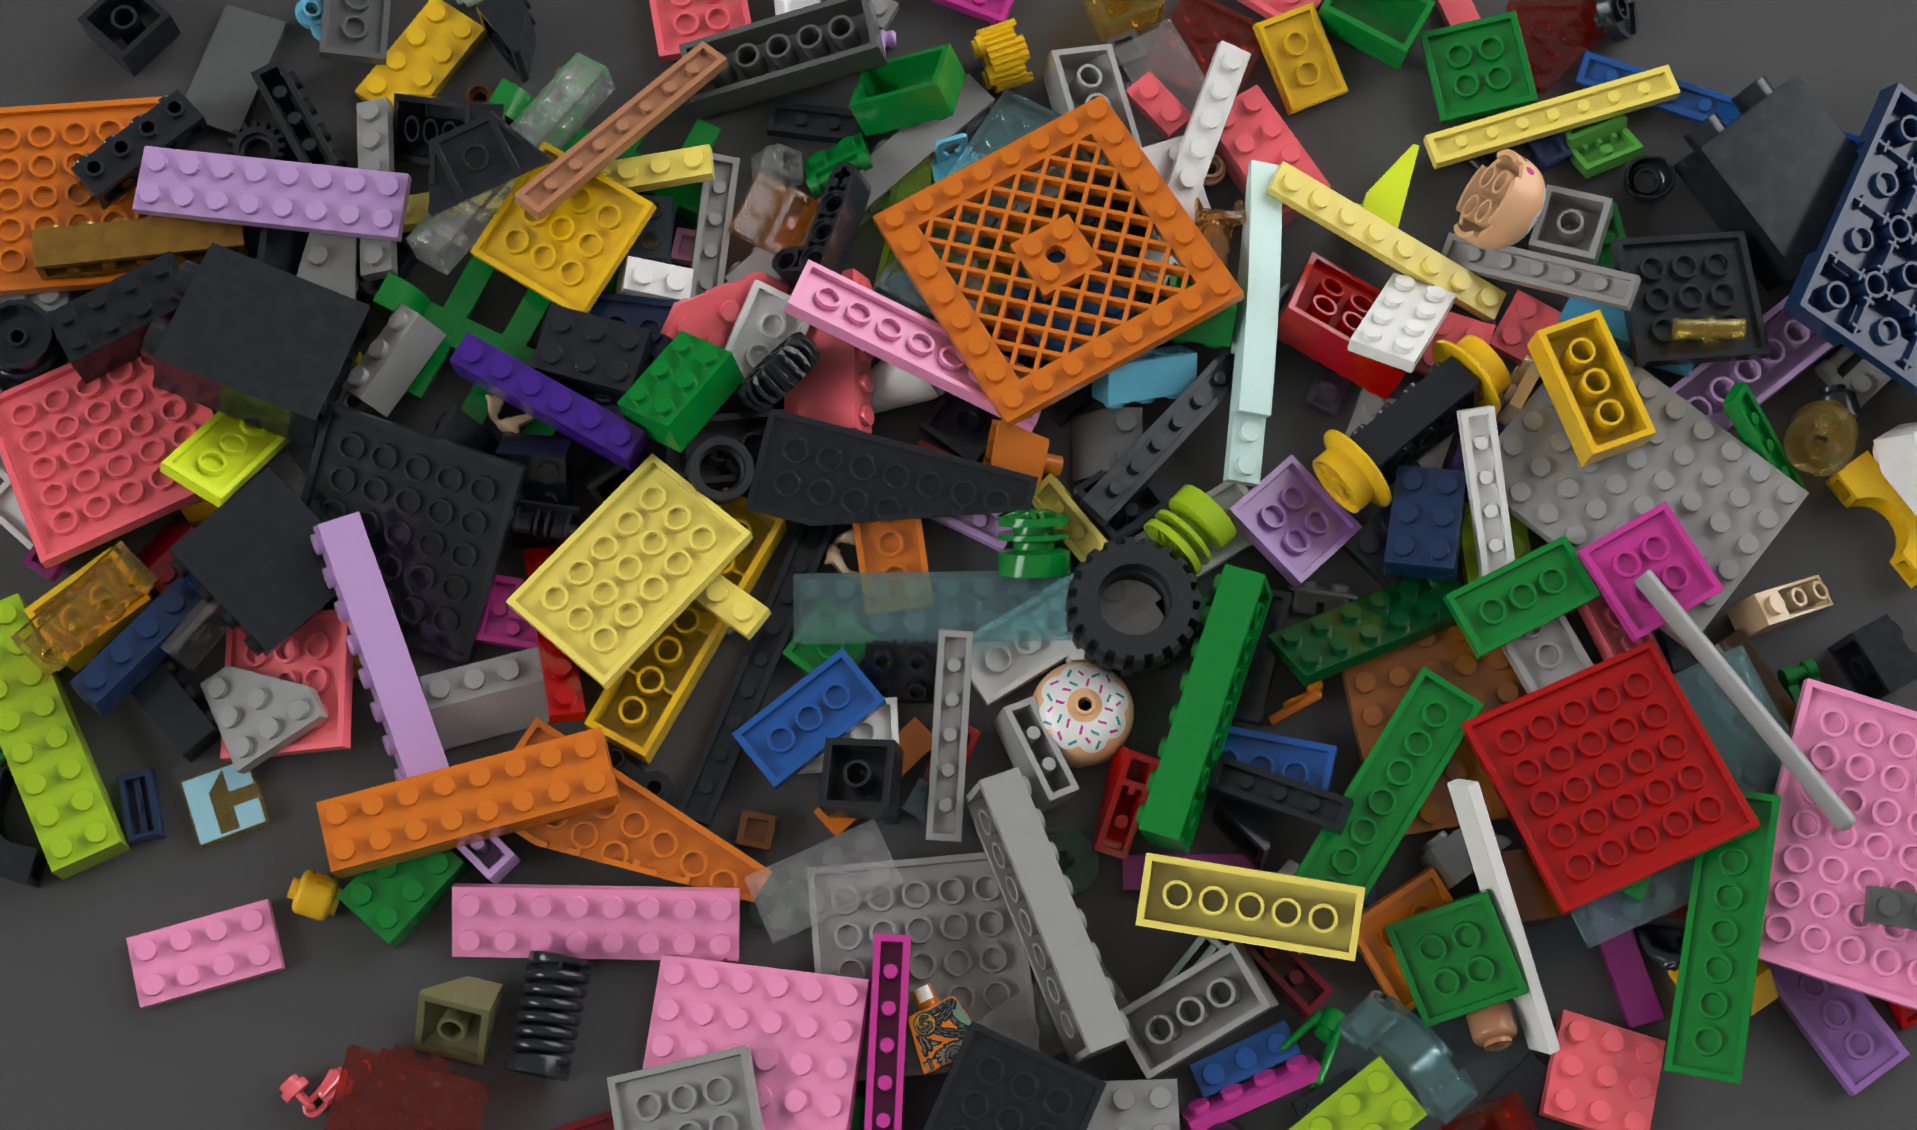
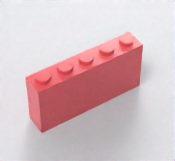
(839, 383)

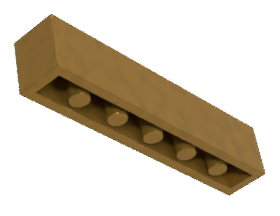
(128, 244)

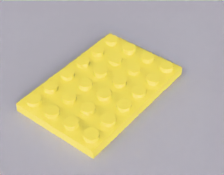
(629, 570)

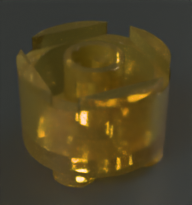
(1814, 455)

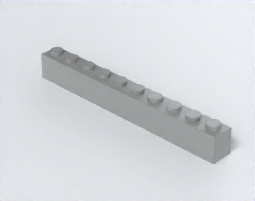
(893, 161)

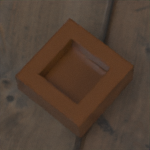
(756, 830)

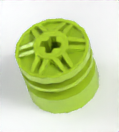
(1191, 527)

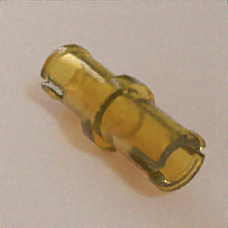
(1708, 329)

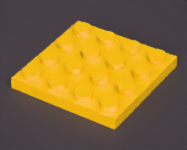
(572, 248)

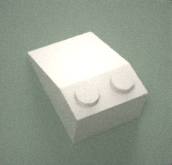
(1898, 460)

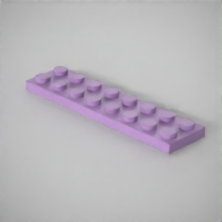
(272, 193)

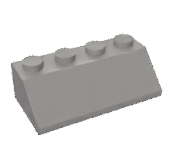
(1078, 77)
(486, 698)

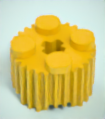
(1002, 56)

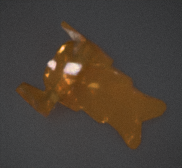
(1218, 226)

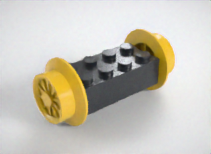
(1404, 432)

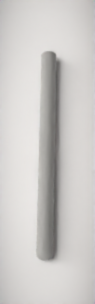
(1746, 701)

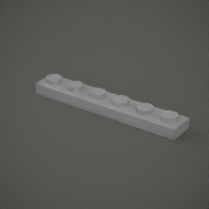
(376, 152)
(1546, 273)
(949, 736)

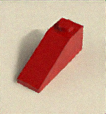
(1122, 795)

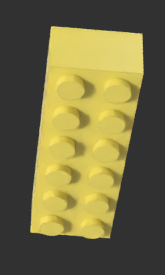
(1250, 906)

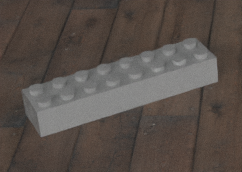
(1046, 916)

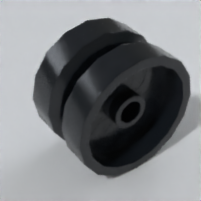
(27, 342)

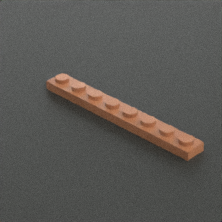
(620, 131)

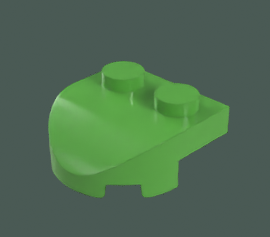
(1602, 146)

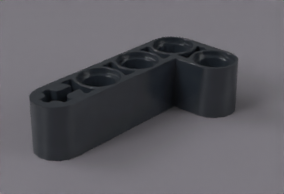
(832, 226)

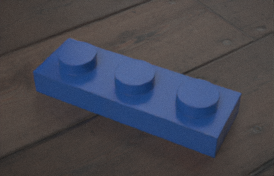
(1242, 1059)

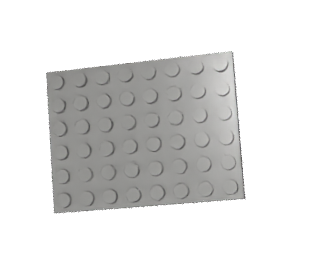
(1710, 479)

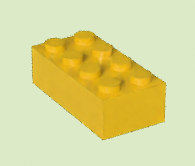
(1591, 388)

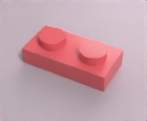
(1158, 105)

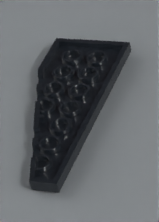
(847, 476)

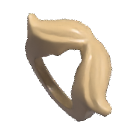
(507, 424)
(833, 552)

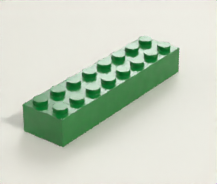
(1205, 708)

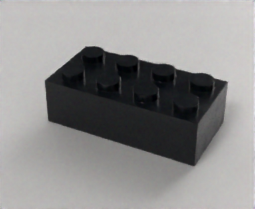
(111, 321)

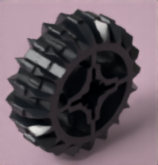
(778, 372)

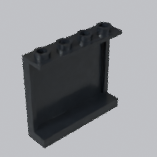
(258, 563)

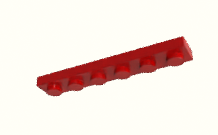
(559, 672)

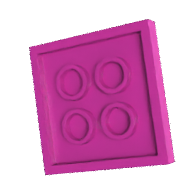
(1646, 543)

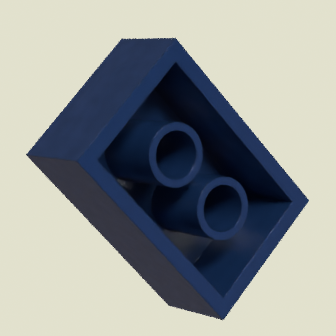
(1426, 523)

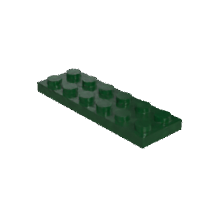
(1364, 629)

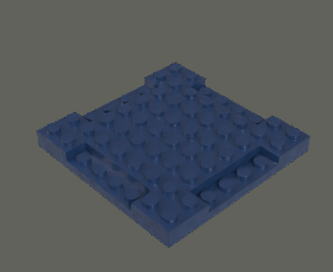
(1864, 272)

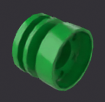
(1034, 544)

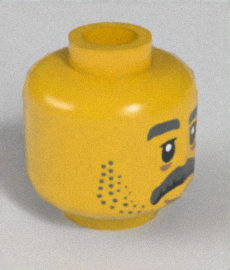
(315, 895)

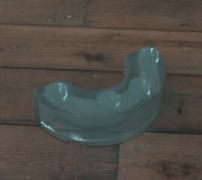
(1415, 1052)

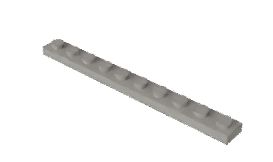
(711, 241)

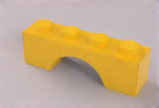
(1865, 486)

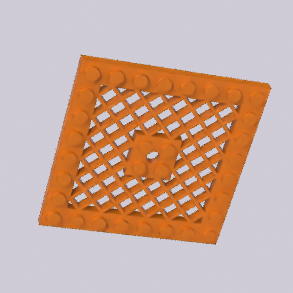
(1097, 122)

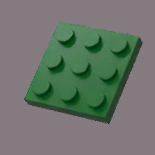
(1478, 68)
(1456, 958)

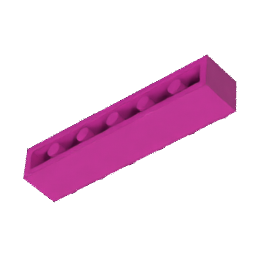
(887, 1032)

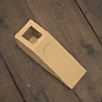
(1779, 606)

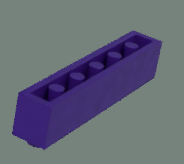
(549, 401)

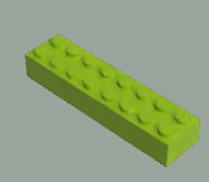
(52, 760)

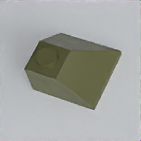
(458, 1019)

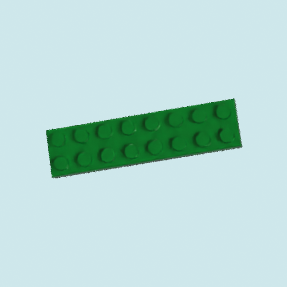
(1393, 782)
(1722, 951)

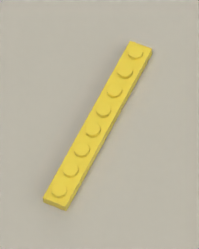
(1551, 116)
(1384, 241)

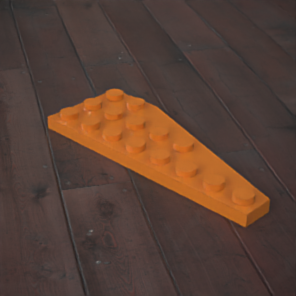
(643, 836)

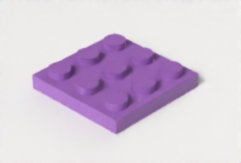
(1293, 521)

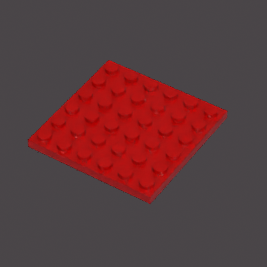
(1609, 777)

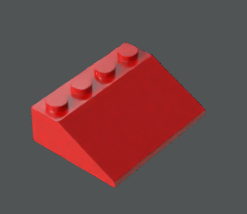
(1322, 318)

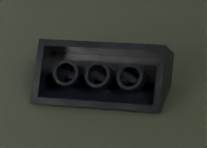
(428, 116)

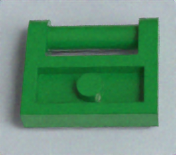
(821, 164)

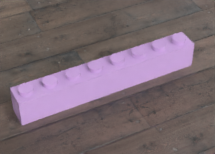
(380, 646)

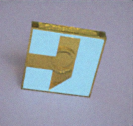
(224, 804)

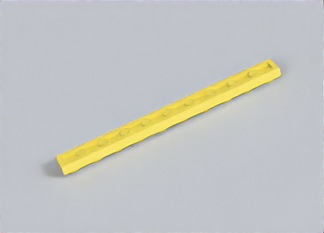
(635, 173)

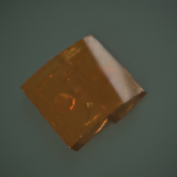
(773, 215)

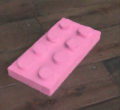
(205, 954)

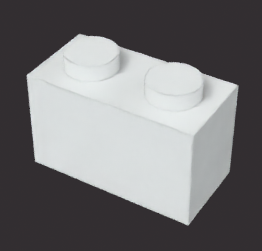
(653, 279)

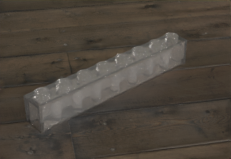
(549, 118)

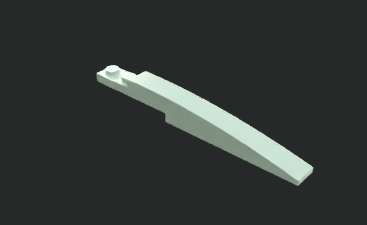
(1254, 328)

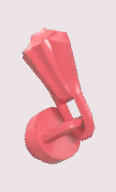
(295, 1087)

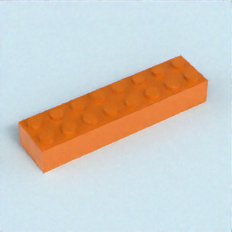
(468, 803)

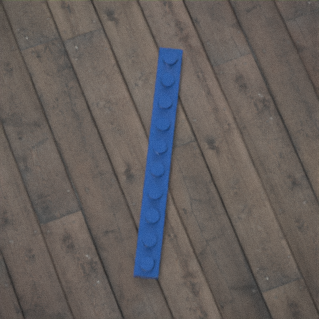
(1693, 102)

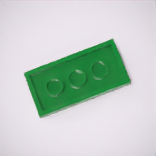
(1521, 596)

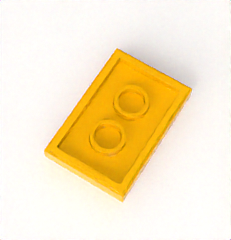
(1300, 58)

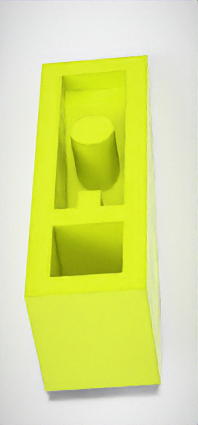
(1389, 193)

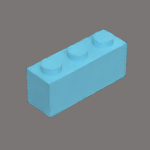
(1152, 375)

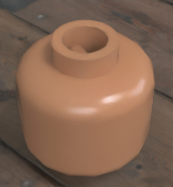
(1493, 1026)

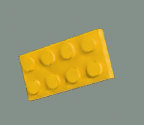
(424, 54)

